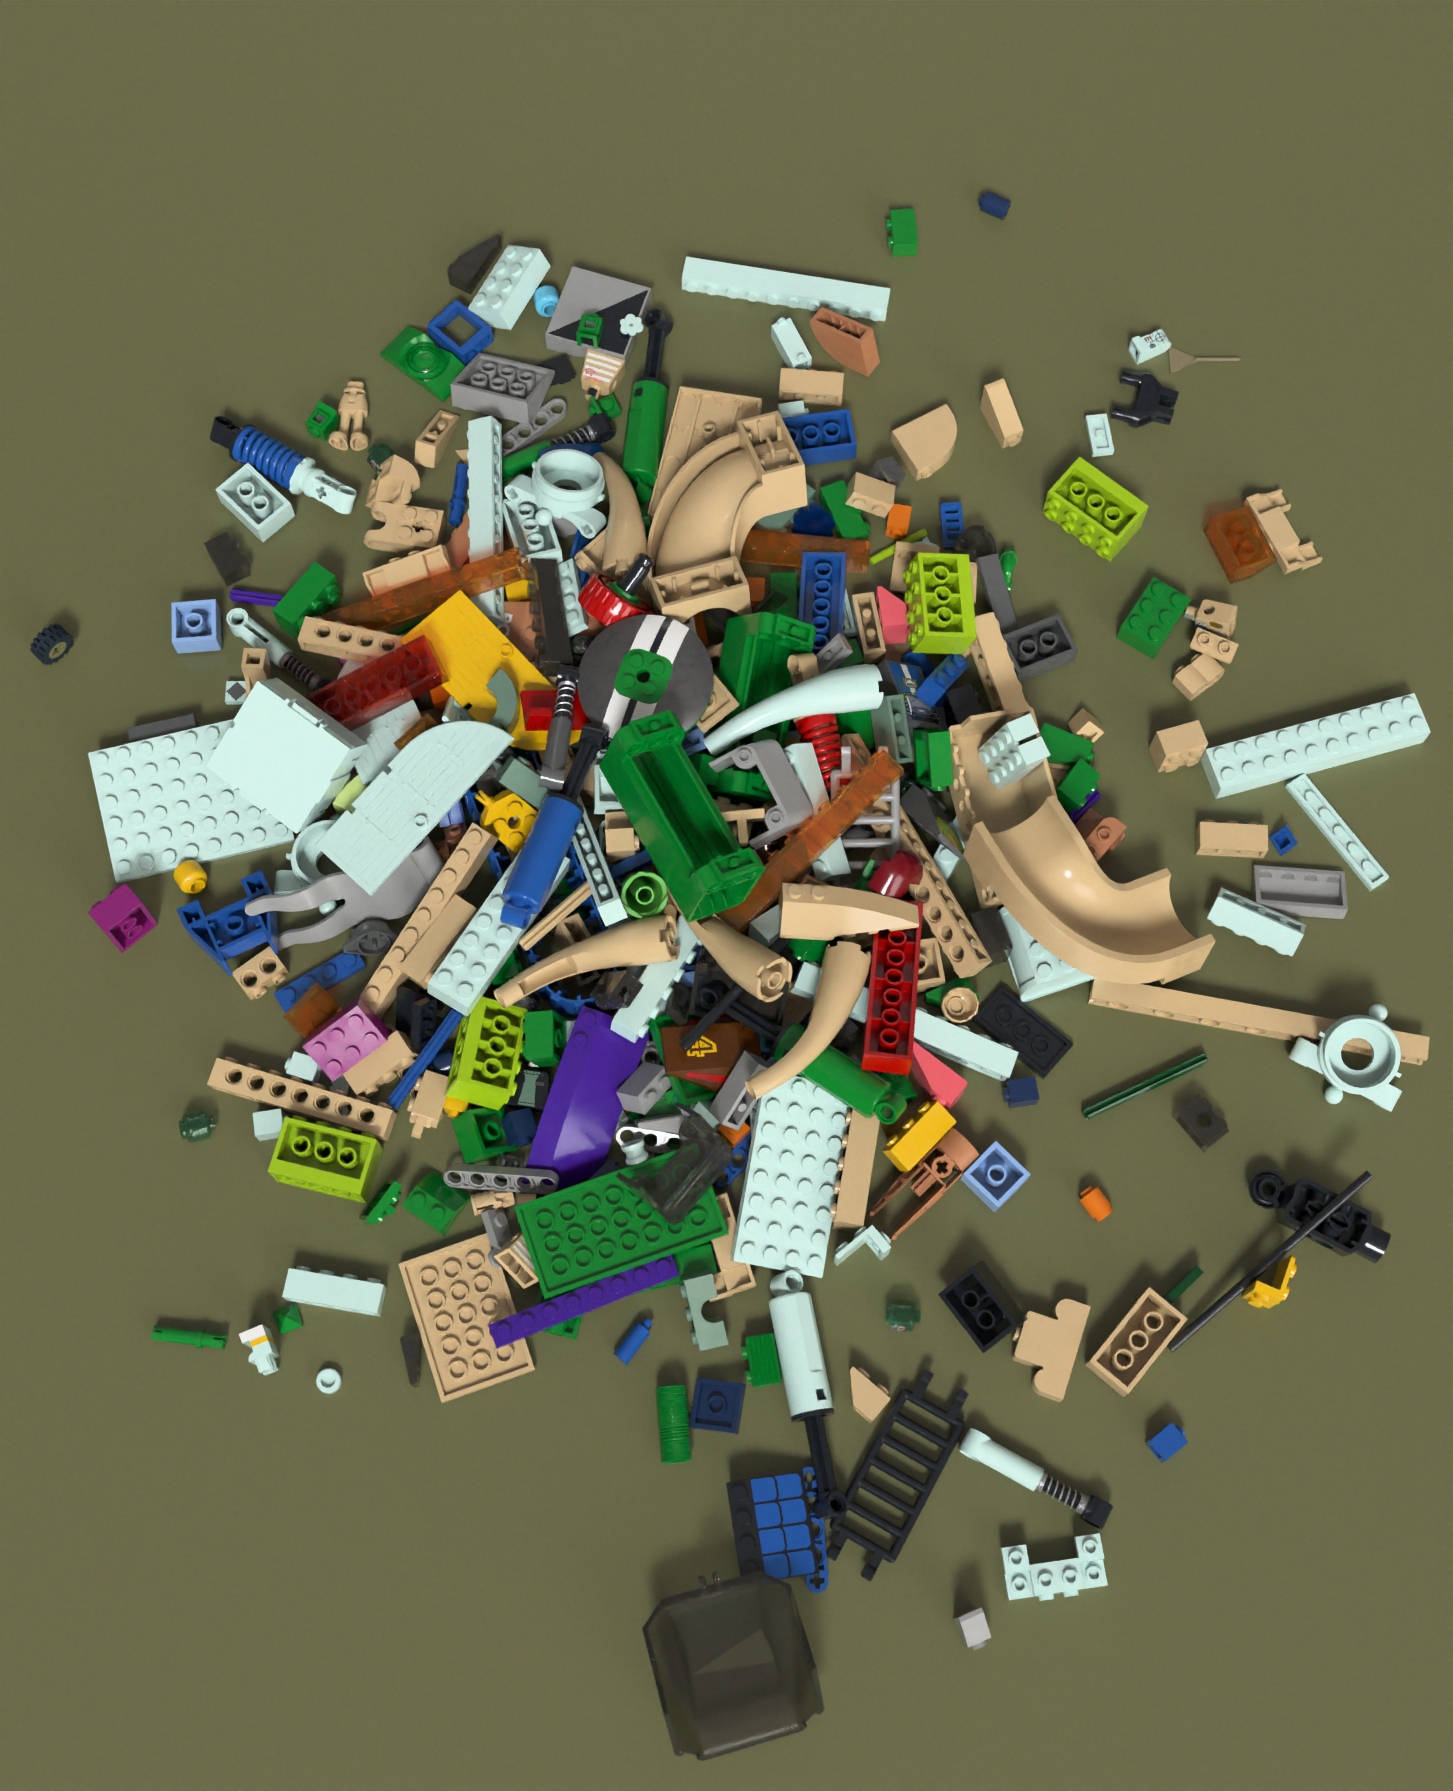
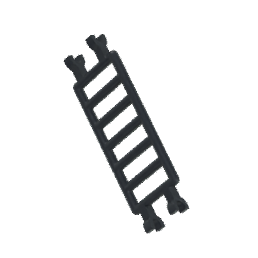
(924, 1489)

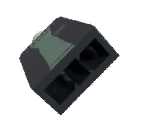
(531, 1089)

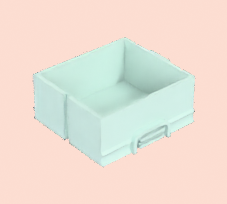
(286, 755)

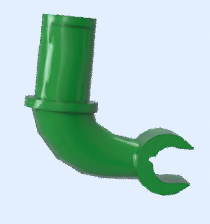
(1008, 560)

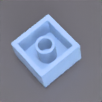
(196, 626)
(995, 1176)

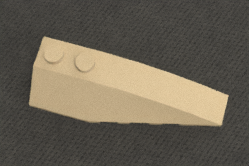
(833, 911)

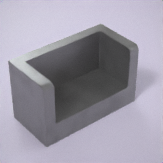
(888, 471)

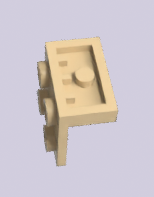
(903, 555)

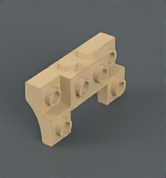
(1269, 513)
(407, 570)
(733, 1275)

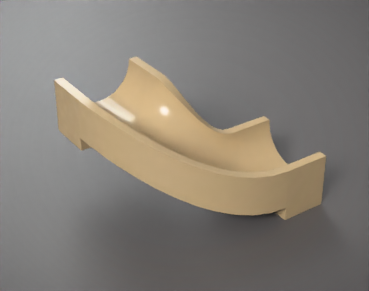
(710, 511)
(1075, 910)

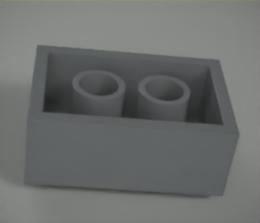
(1040, 647)

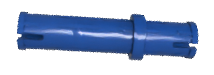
(457, 503)

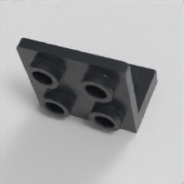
(416, 1015)

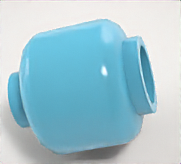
(546, 300)

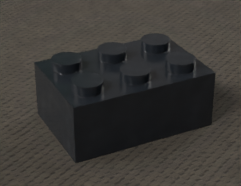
(982, 1306)

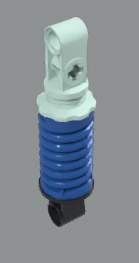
(281, 464)

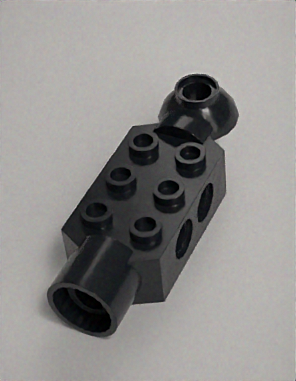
(1343, 1232)

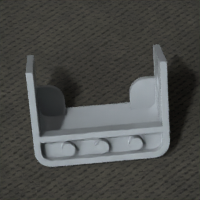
(792, 803)

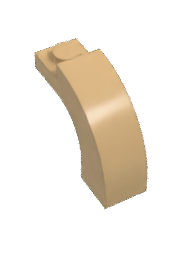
(255, 667)

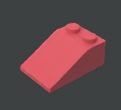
(936, 1079)

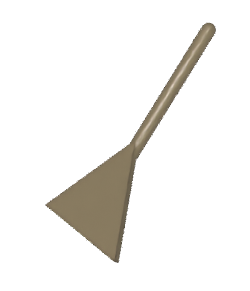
(1180, 359)

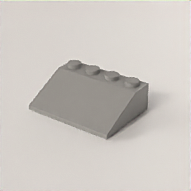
(501, 388)

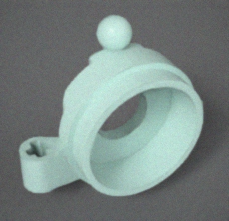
(568, 469)
(304, 863)
(1369, 1081)

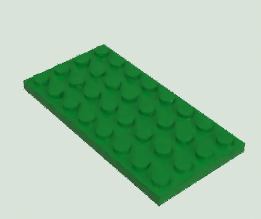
(606, 1229)

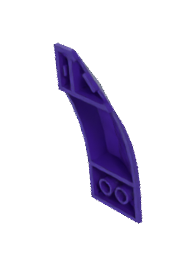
(584, 1100)

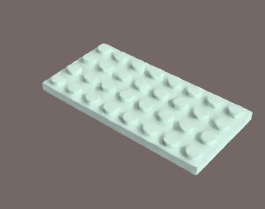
(791, 1179)

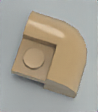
(394, 482)

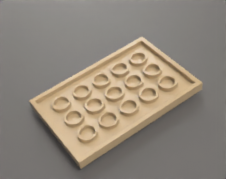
(453, 1302)

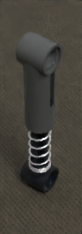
(559, 730)

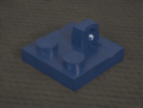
(717, 1405)

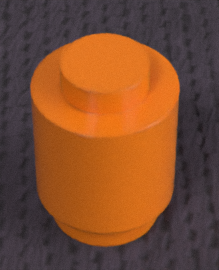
(1095, 1203)

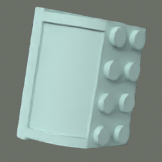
(1034, 967)

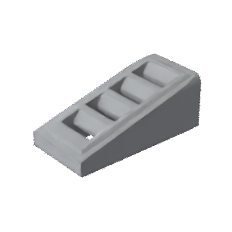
(663, 1123)

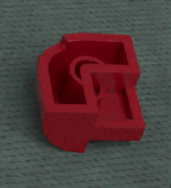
(894, 877)

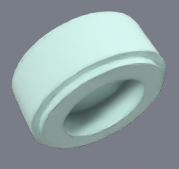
(328, 1380)

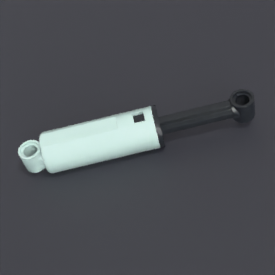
(806, 1381)

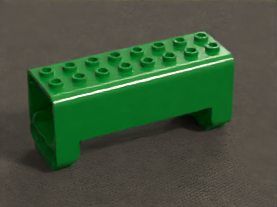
(752, 670)
(678, 818)

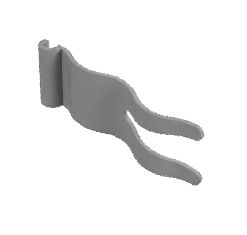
(392, 900)

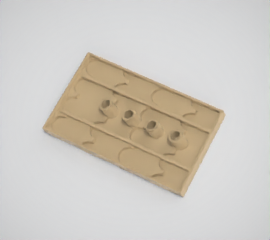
(697, 421)

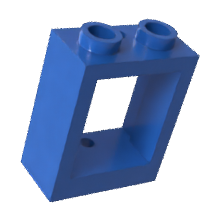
(473, 346)

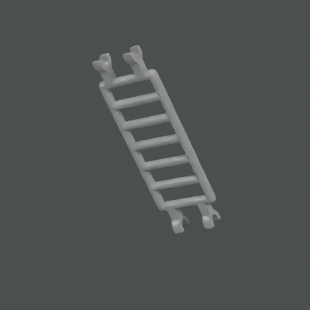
(893, 819)

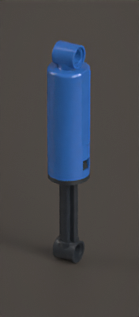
(550, 836)

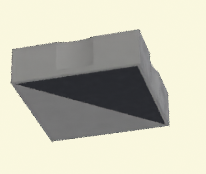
(605, 296)

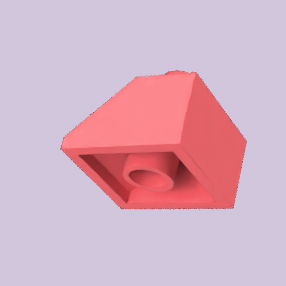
(892, 617)

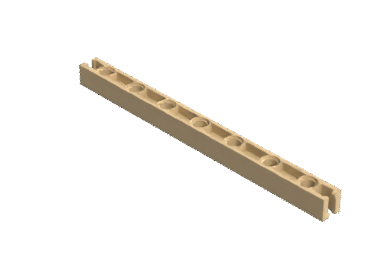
(1237, 1016)

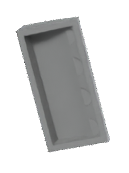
(1300, 891)

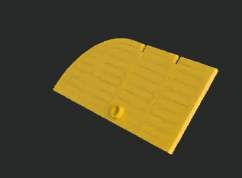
(472, 654)

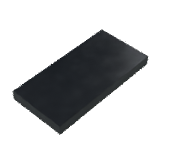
(1019, 1026)

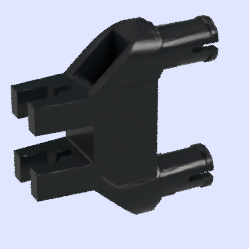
(1150, 401)

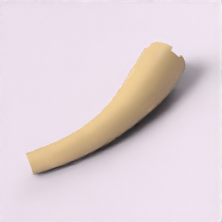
(625, 529)
(628, 944)
(742, 958)
(837, 991)

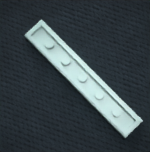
(1337, 832)

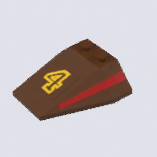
(712, 1056)

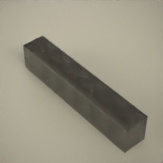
(548, 616)

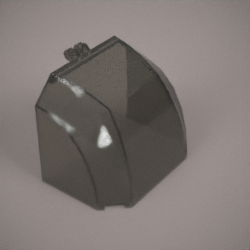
(732, 1665)

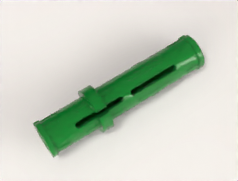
(191, 1337)

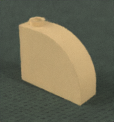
(926, 442)

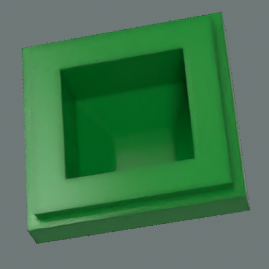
(287, 1319)

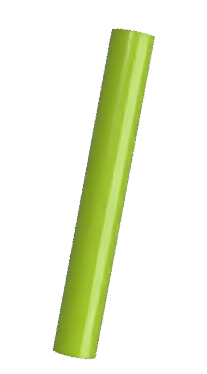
(891, 549)

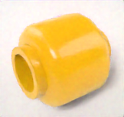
(190, 876)

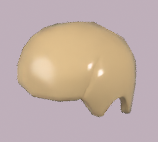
(959, 1004)

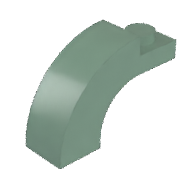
(508, 703)

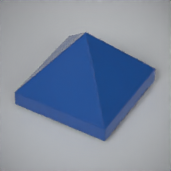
(1283, 840)

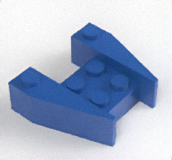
(230, 928)

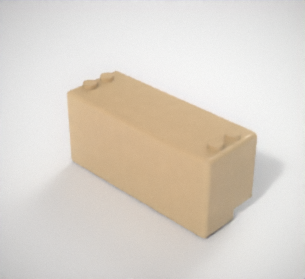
(978, 799)

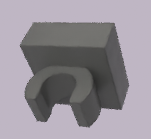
(510, 1161)

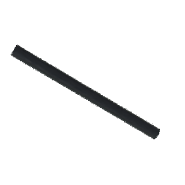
(723, 1004)

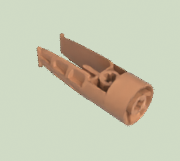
(954, 1153)

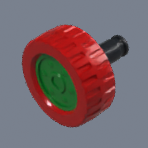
(615, 600)

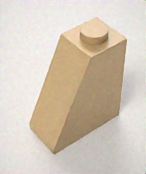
(1001, 413)

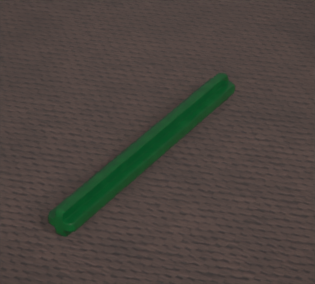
(1144, 1085)

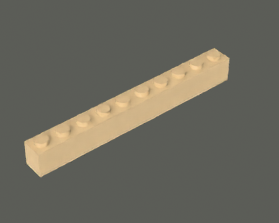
(451, 880)

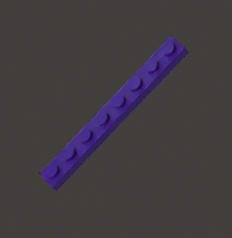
(582, 1301)

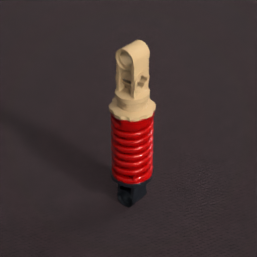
(817, 728)

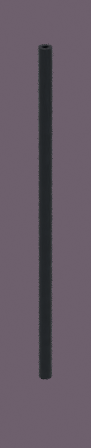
(1269, 1261)

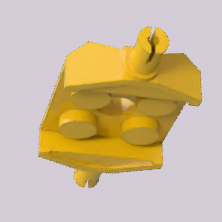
(500, 810)

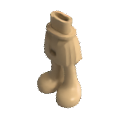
(351, 406)

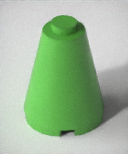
(643, 894)

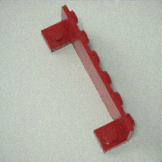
(539, 710)

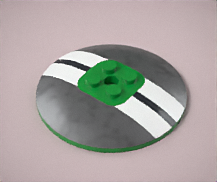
(652, 644)

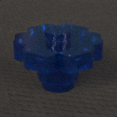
(813, 521)

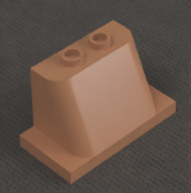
(1100, 833)

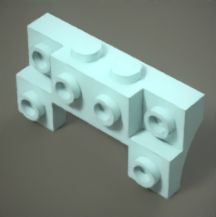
(1057, 1576)

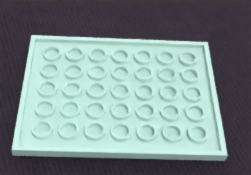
(171, 808)

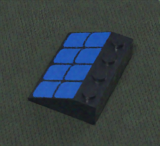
(773, 1526)

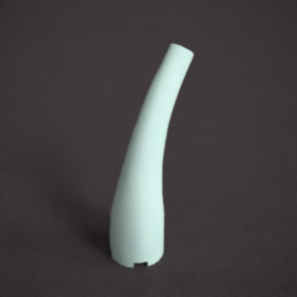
(829, 693)

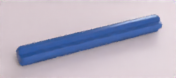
(424, 1059)

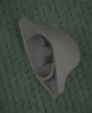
(370, 939)

